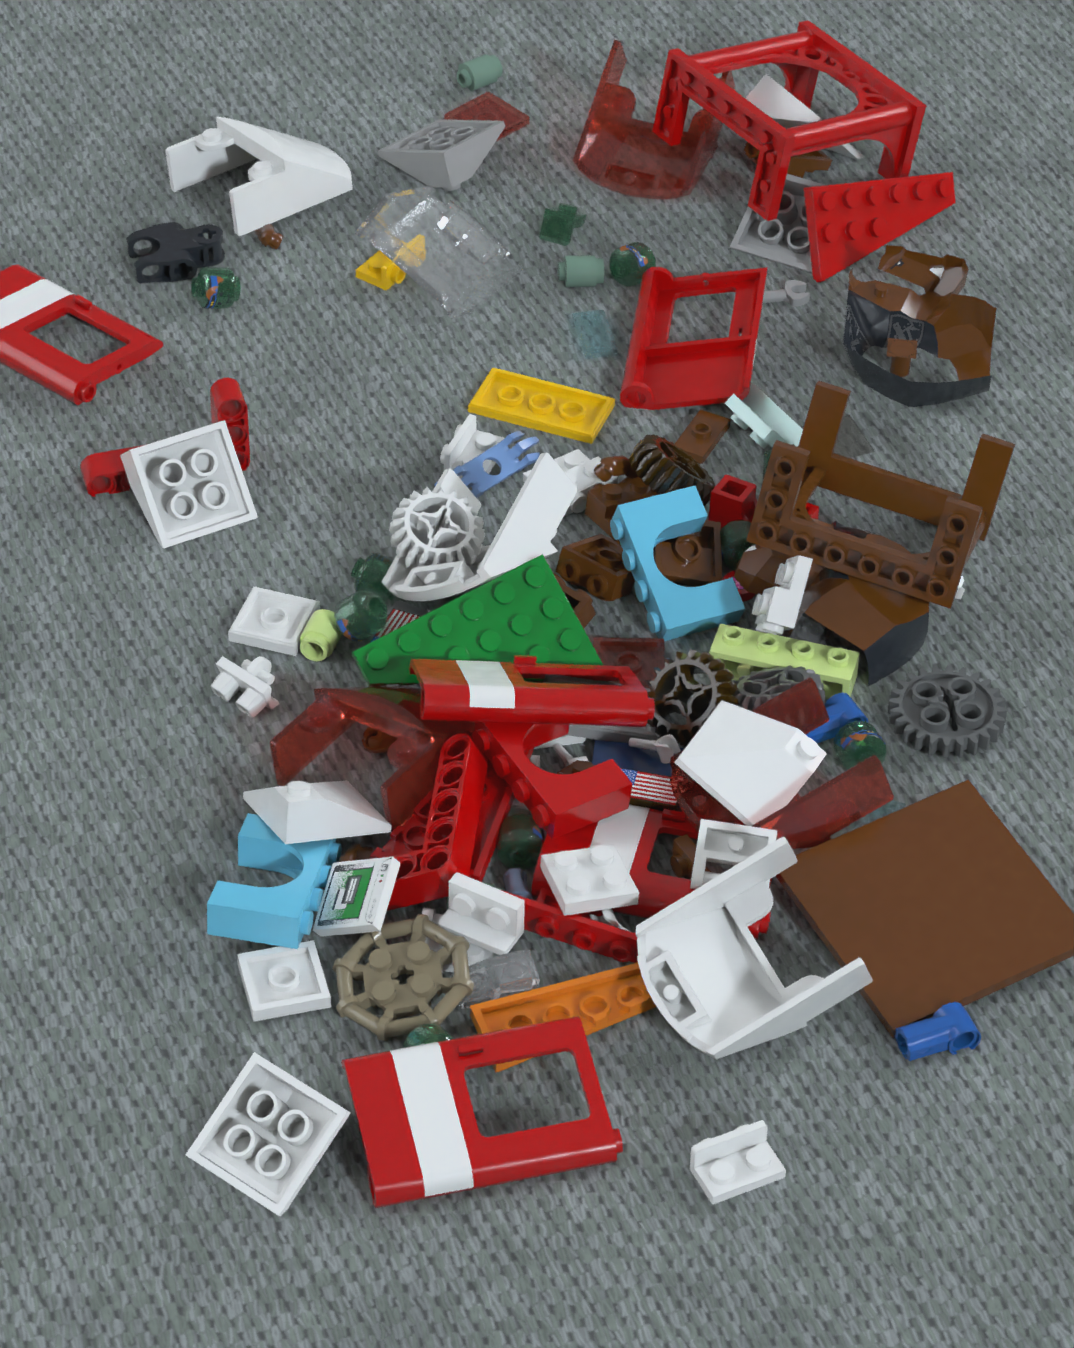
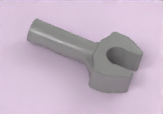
(793, 293)

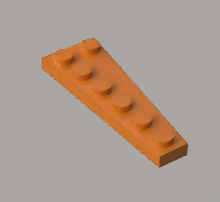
(596, 998)

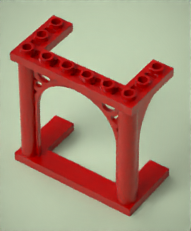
(882, 113)

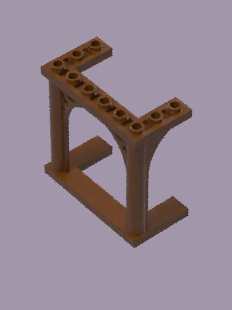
(796, 472)

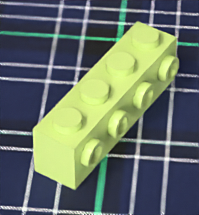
(753, 650)

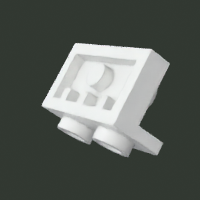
(467, 445)
(483, 914)
(735, 1162)

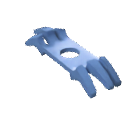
(507, 459)

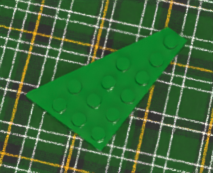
(503, 618)

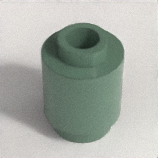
(479, 72)
(581, 271)

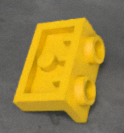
(380, 271)

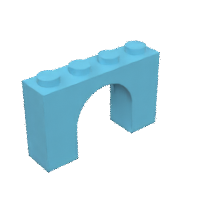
(671, 607)
(275, 913)

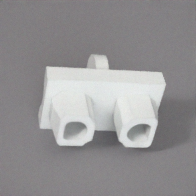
(252, 679)

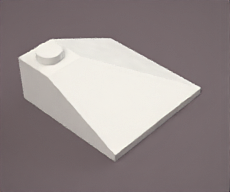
(788, 110)
(189, 484)
(749, 761)
(316, 811)
(268, 1134)

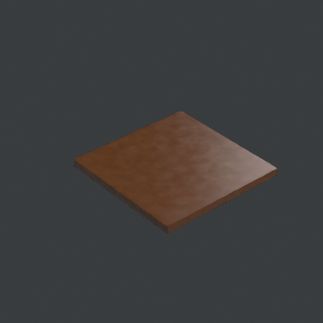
(932, 905)

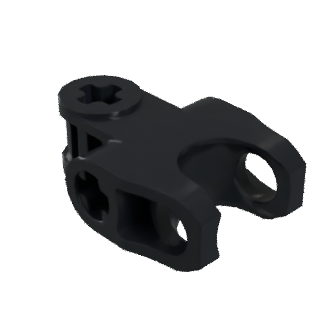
(175, 251)

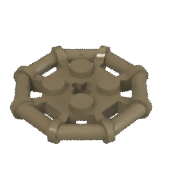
(401, 958)

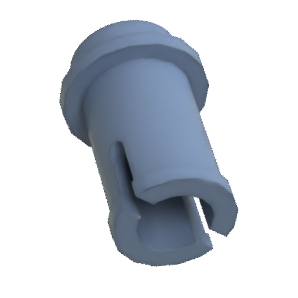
(516, 883)

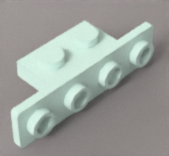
(764, 418)

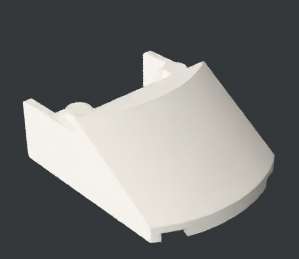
(284, 182)
(521, 537)
(713, 974)

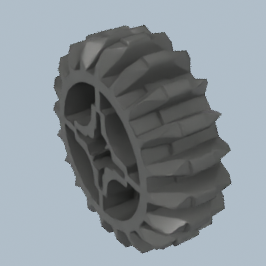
(769, 683)

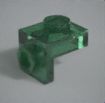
(559, 223)

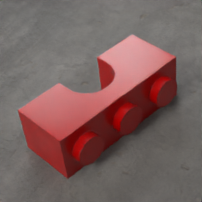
(736, 500)

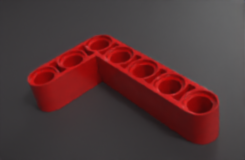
(105, 470)
(449, 829)

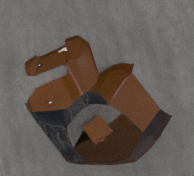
(937, 322)
(872, 617)

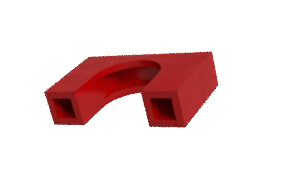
(555, 800)

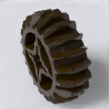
(669, 468)
(677, 684)

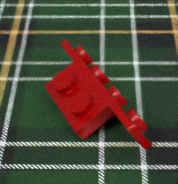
(577, 929)

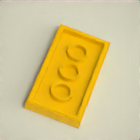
(541, 405)

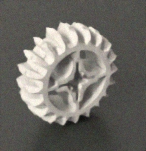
(420, 519)

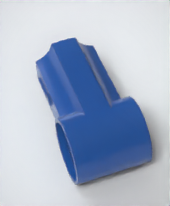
(840, 711)
(947, 1030)

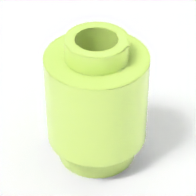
(319, 636)

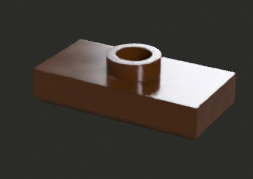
(703, 435)

